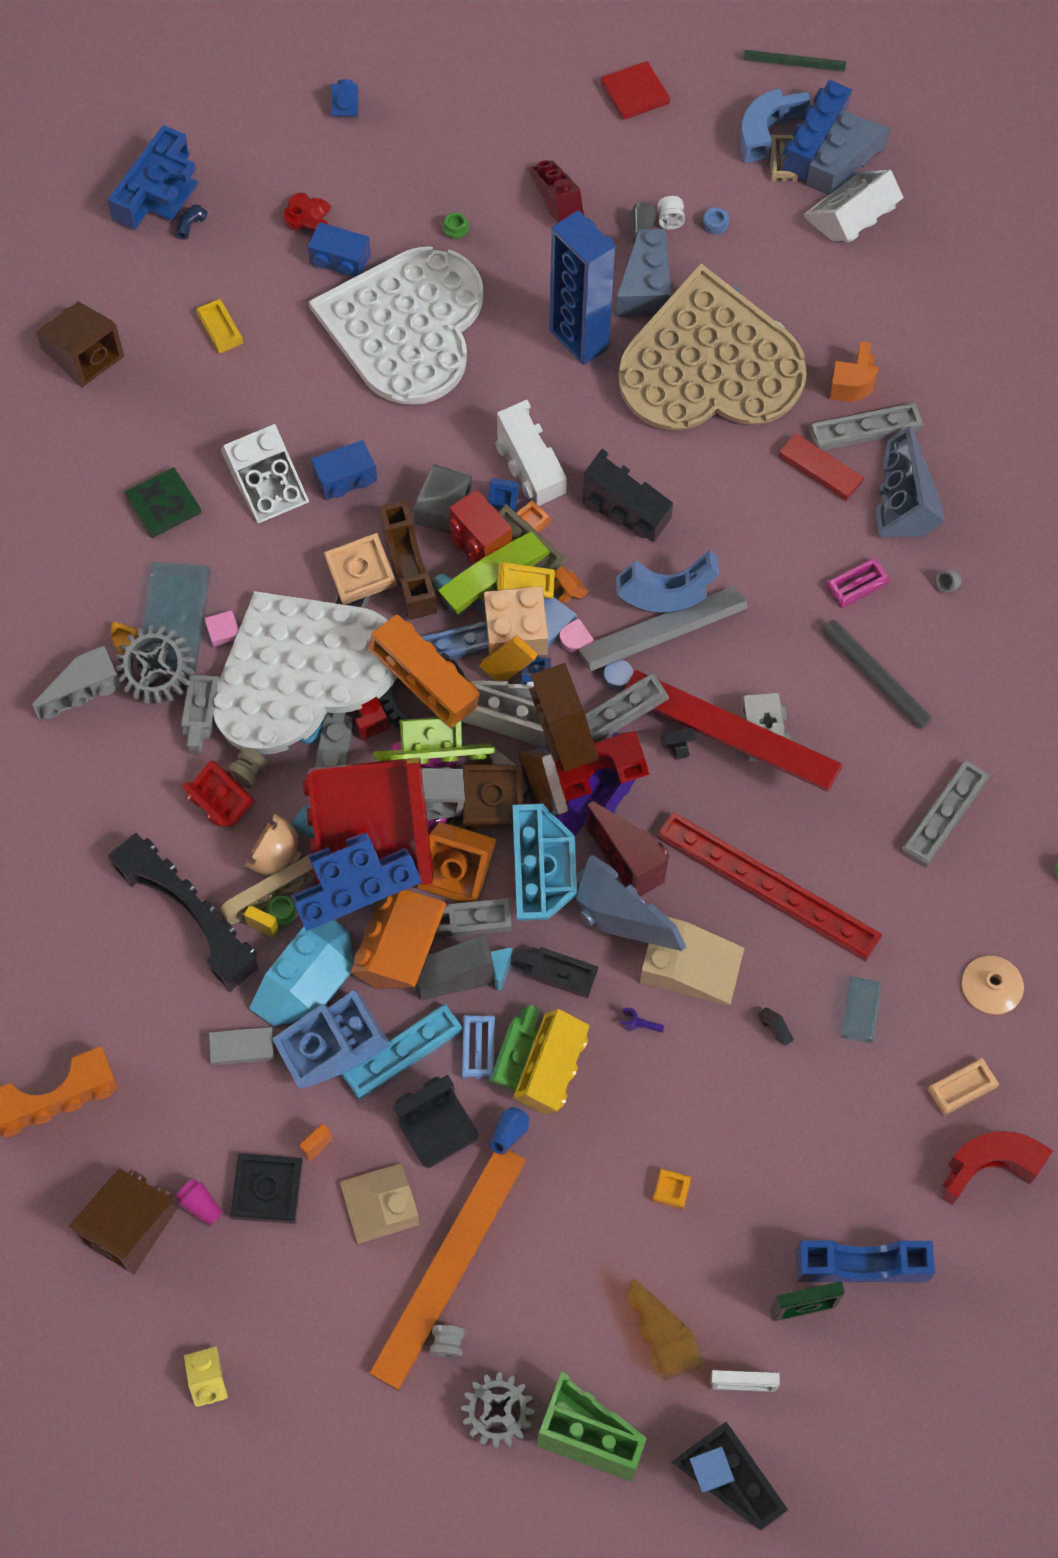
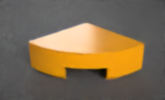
(119, 635)

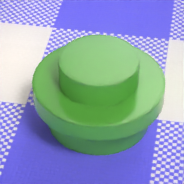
(455, 225)
(283, 909)

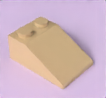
(702, 970)

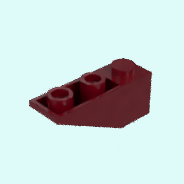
(557, 190)

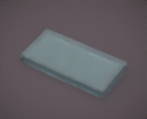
(178, 602)

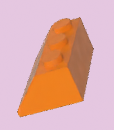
(397, 940)

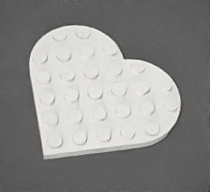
(406, 322)
(295, 666)

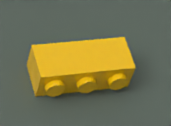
(552, 1062)

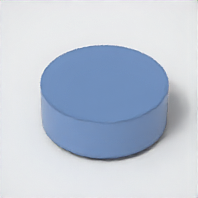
(715, 221)
(617, 674)

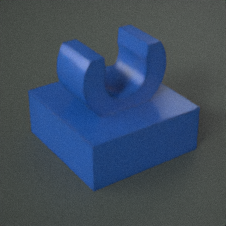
(502, 493)

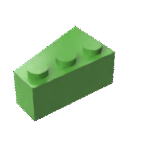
(589, 1432)

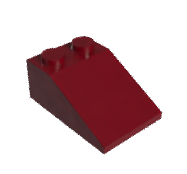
(628, 849)

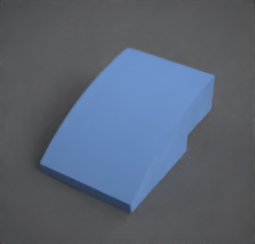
(331, 1040)

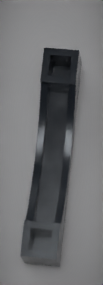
(139, 864)

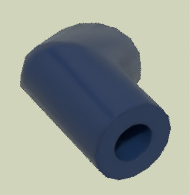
(185, 221)

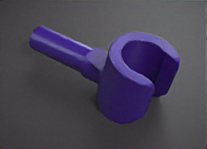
(639, 1022)

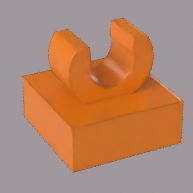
(570, 583)

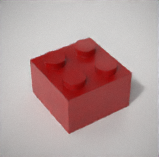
(477, 527)

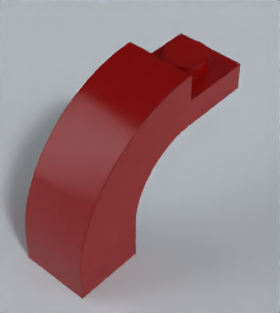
(999, 1149)

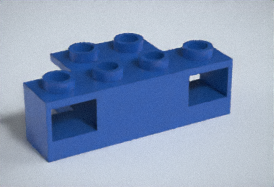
(156, 181)
(353, 880)

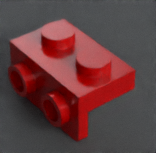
(218, 795)

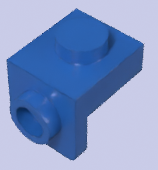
(345, 98)

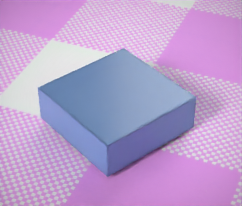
(712, 1469)

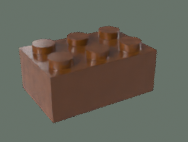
(562, 717)

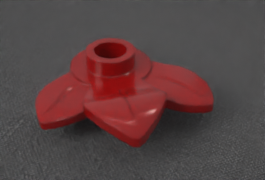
(305, 212)

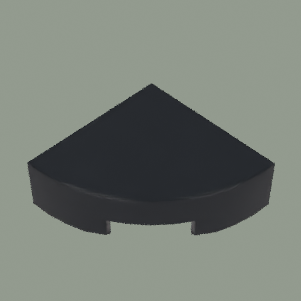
(769, 1017)

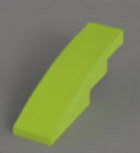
(483, 575)

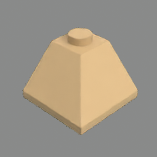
(380, 1203)

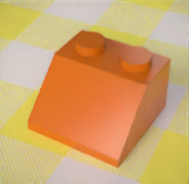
(459, 862)

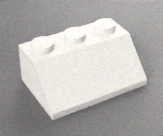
(855, 205)

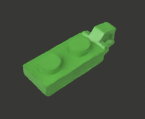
(516, 1048)

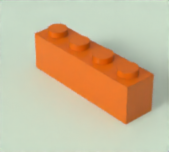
(424, 670)

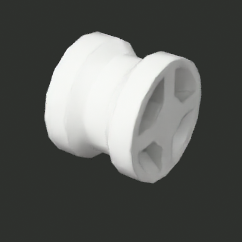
(671, 212)

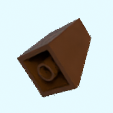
(81, 342)
(124, 1219)

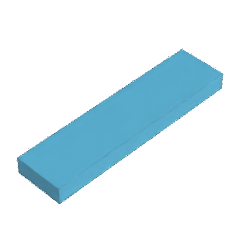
(404, 1051)

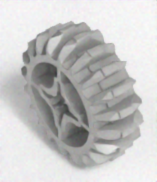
(161, 653)

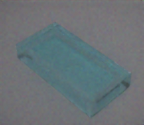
(861, 1009)

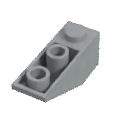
(82, 680)

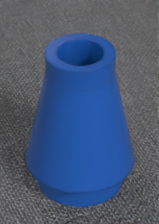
(510, 1128)

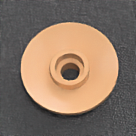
(989, 997)

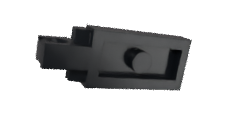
(556, 970)

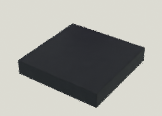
(266, 1188)

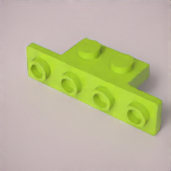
(433, 739)

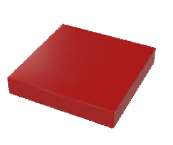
(635, 90)

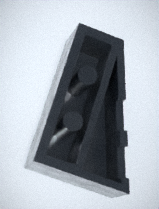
(623, 499)
(750, 1492)

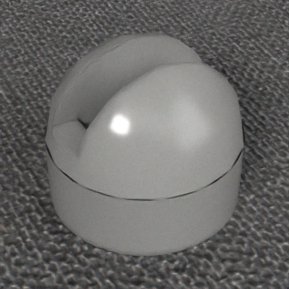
(945, 577)

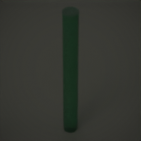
(794, 60)

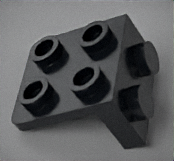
(434, 1121)

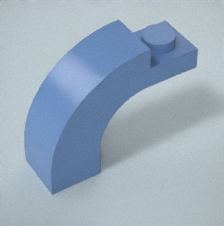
(762, 115)
(667, 592)

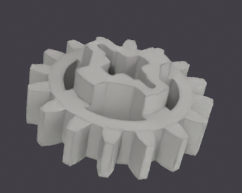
(487, 1399)

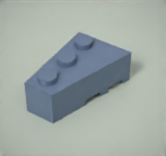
(845, 150)
(647, 276)

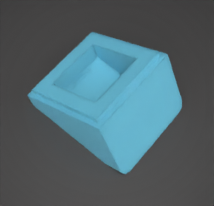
(501, 965)

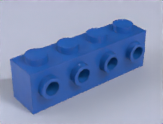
(817, 124)

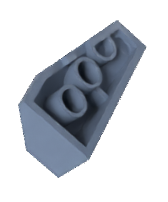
(909, 495)

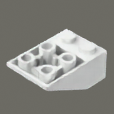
(264, 473)

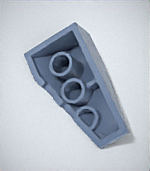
(621, 910)

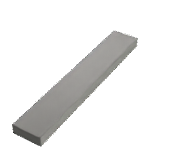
(661, 629)

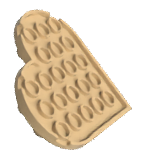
(708, 357)

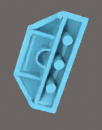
(542, 863)
(305, 974)

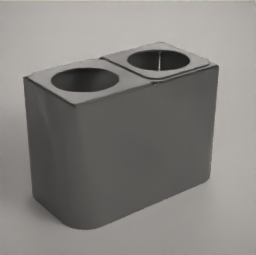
(439, 492)

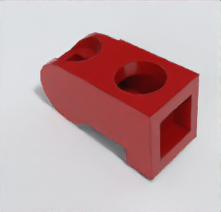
(371, 719)

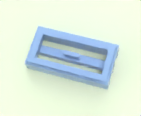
(478, 1072)

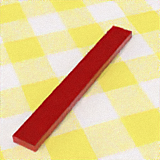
(746, 736)
(769, 886)

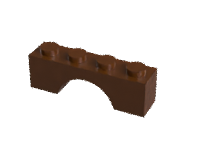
(406, 560)

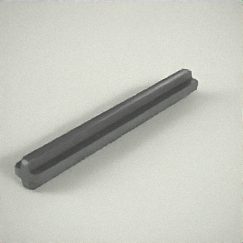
(877, 674)

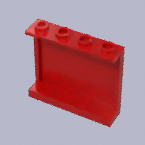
(372, 798)

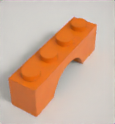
(87, 1080)

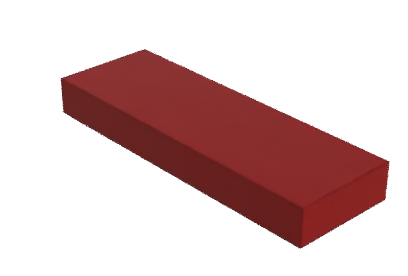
(821, 467)

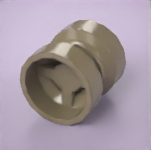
(247, 767)

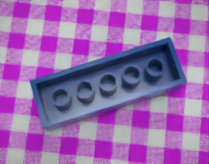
(581, 286)

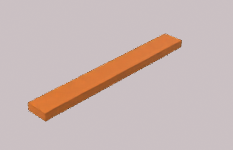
(447, 1269)

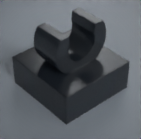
(679, 741)

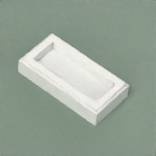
(744, 1381)

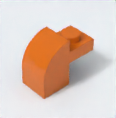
(854, 381)

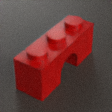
(617, 753)

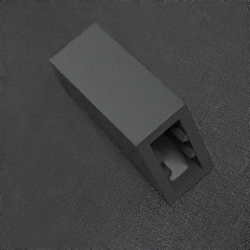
(456, 969)

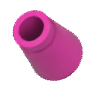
(199, 1202)

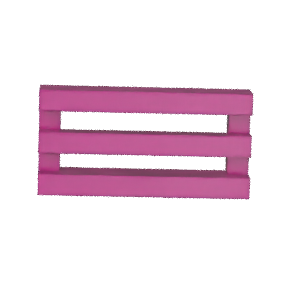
(863, 591)

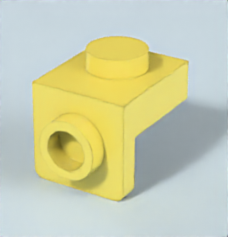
(205, 1377)

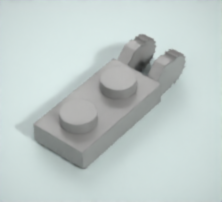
(476, 918)

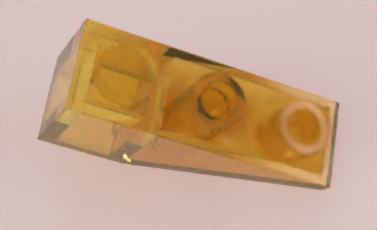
(669, 1338)

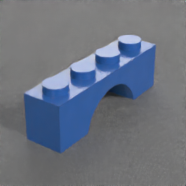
(885, 1263)

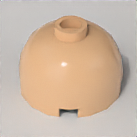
(275, 848)

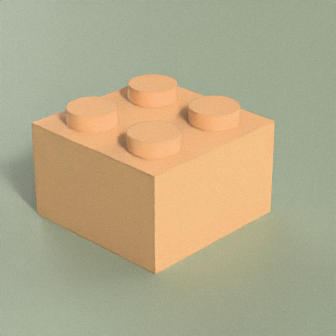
(516, 613)

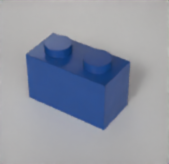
(339, 250)
(344, 470)

